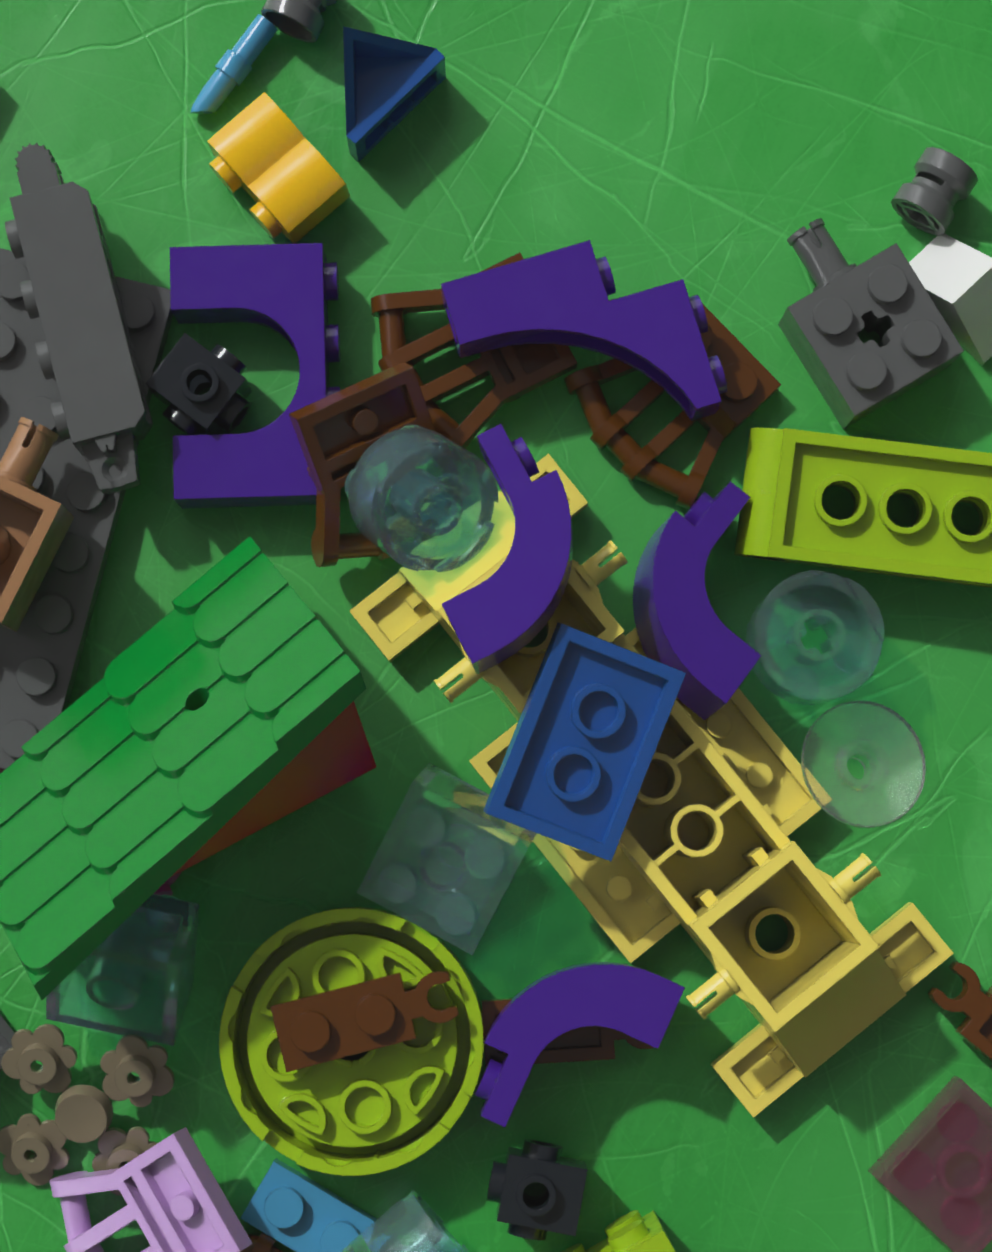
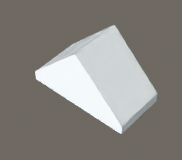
(961, 289)

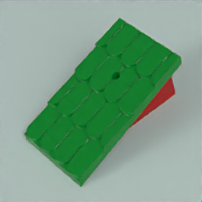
(175, 754)

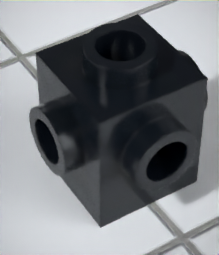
(187, 372)
(551, 1211)

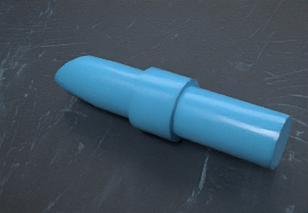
(234, 66)

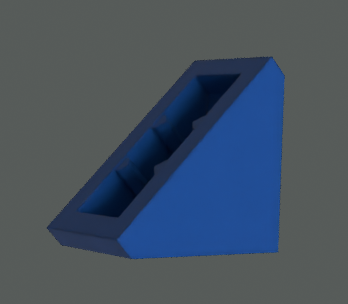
(384, 84)

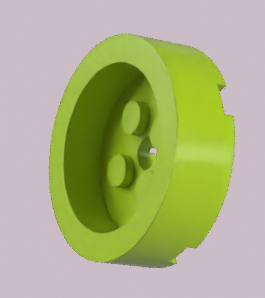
(347, 1111)

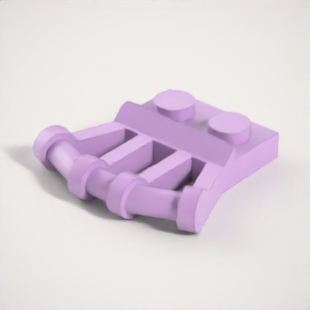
(165, 1192)

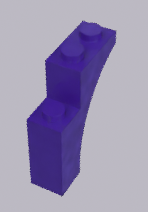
(566, 302)

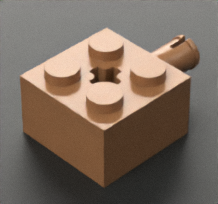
(29, 522)

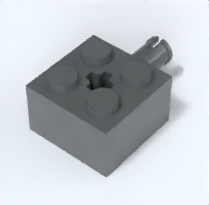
(874, 296)

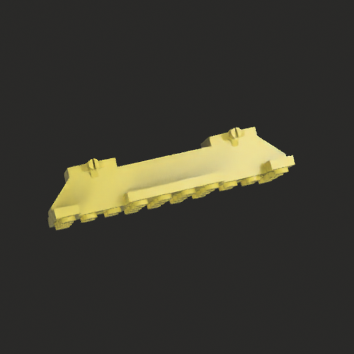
(699, 842)

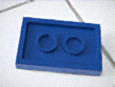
(584, 742)

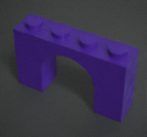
(289, 293)

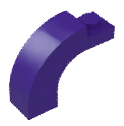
(527, 588)
(674, 608)
(564, 1000)

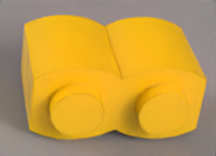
(277, 169)

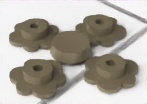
(81, 1110)

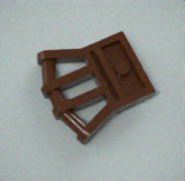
(511, 368)
(747, 389)
(337, 434)

